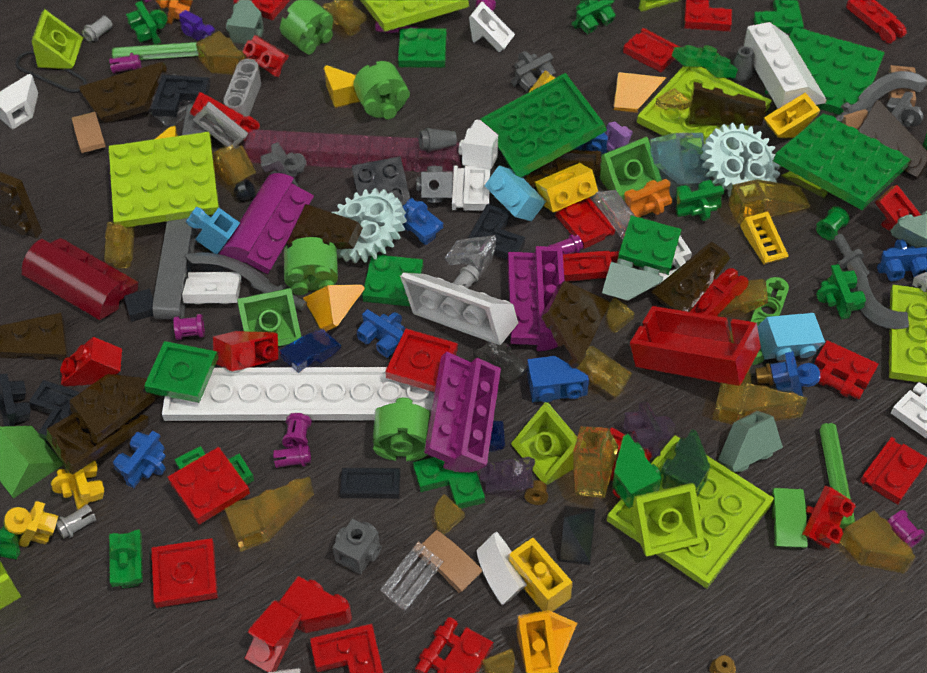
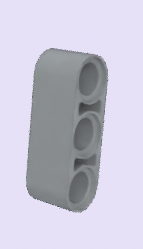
(243, 87)

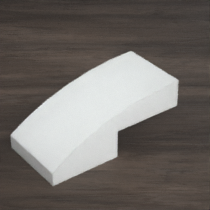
(498, 569)

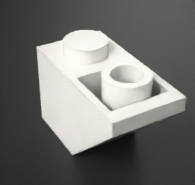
(18, 102)
(479, 146)

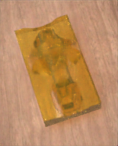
(346, 14)
(119, 244)
(604, 371)

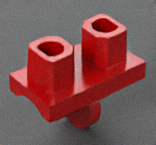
(265, 55)
(827, 516)

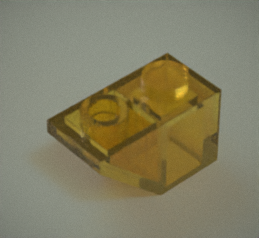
(219, 54)
(232, 164)
(593, 461)
(876, 545)

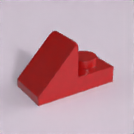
(895, 205)
(272, 636)

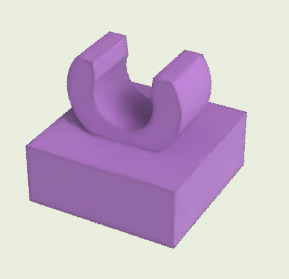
(617, 135)

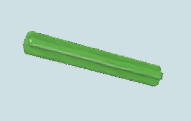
(158, 51)
(835, 465)

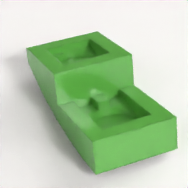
(789, 518)

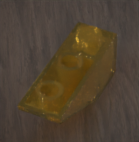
(764, 196)
(740, 401)
(264, 515)

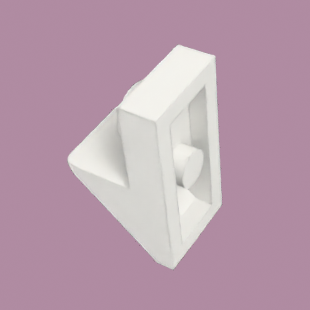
(487, 24)

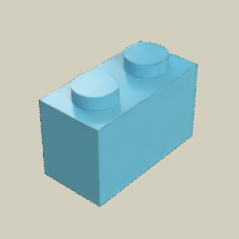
(515, 193)
(788, 334)

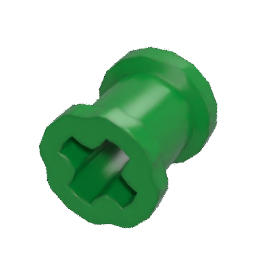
(829, 227)

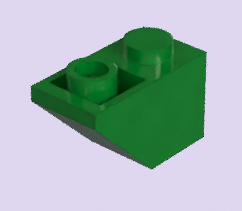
(634, 472)

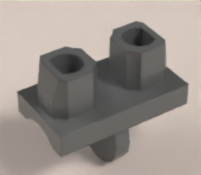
(529, 67)
(904, 111)
(284, 163)

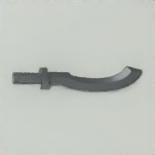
(880, 87)
(257, 279)
(872, 309)

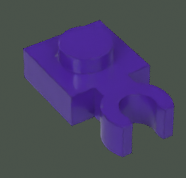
(193, 26)

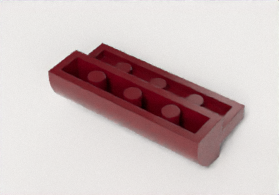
(77, 277)

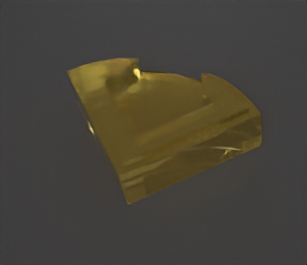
(673, 99)
(618, 315)
(447, 514)
(500, 663)

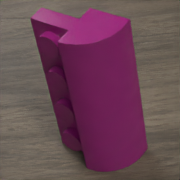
(267, 223)
(530, 287)
(462, 413)

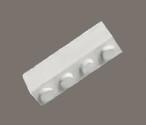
(780, 65)
(460, 307)

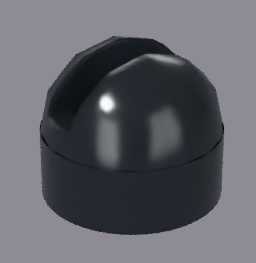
(245, 190)

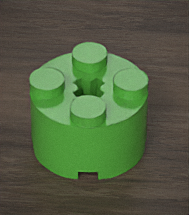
(307, 25)
(381, 90)
(310, 265)
(401, 430)

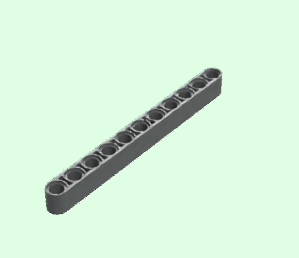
(173, 265)

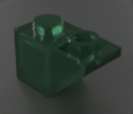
(688, 464)

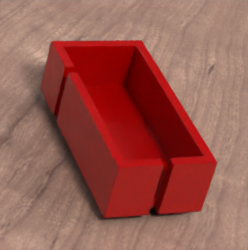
(695, 345)

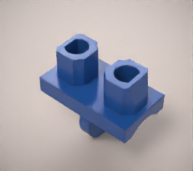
(421, 221)
(901, 259)
(384, 328)
(790, 378)
(144, 461)

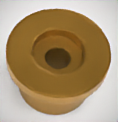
(764, 375)
(537, 494)
(723, 664)

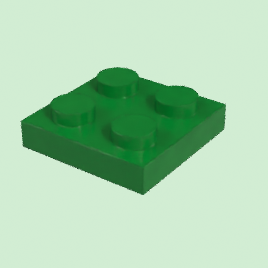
(422, 48)
(649, 244)
(384, 281)
(181, 372)

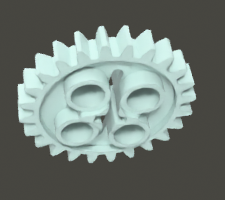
(738, 157)
(381, 221)

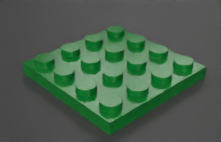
(837, 67)
(544, 125)
(842, 160)

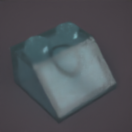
(680, 157)

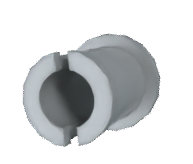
(93, 31)
(467, 276)
(73, 522)

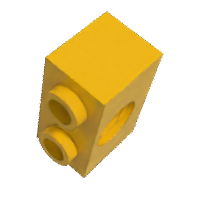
(567, 187)
(544, 578)

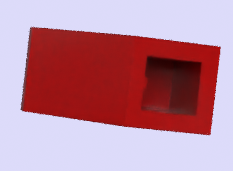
(245, 349)
(91, 363)
(316, 606)

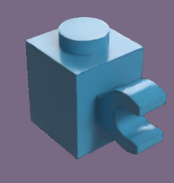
(215, 229)

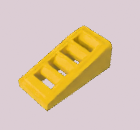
(768, 228)

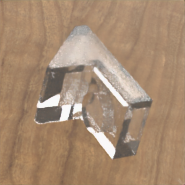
(473, 251)

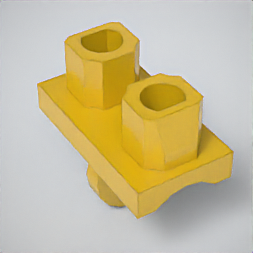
(81, 489)
(35, 526)

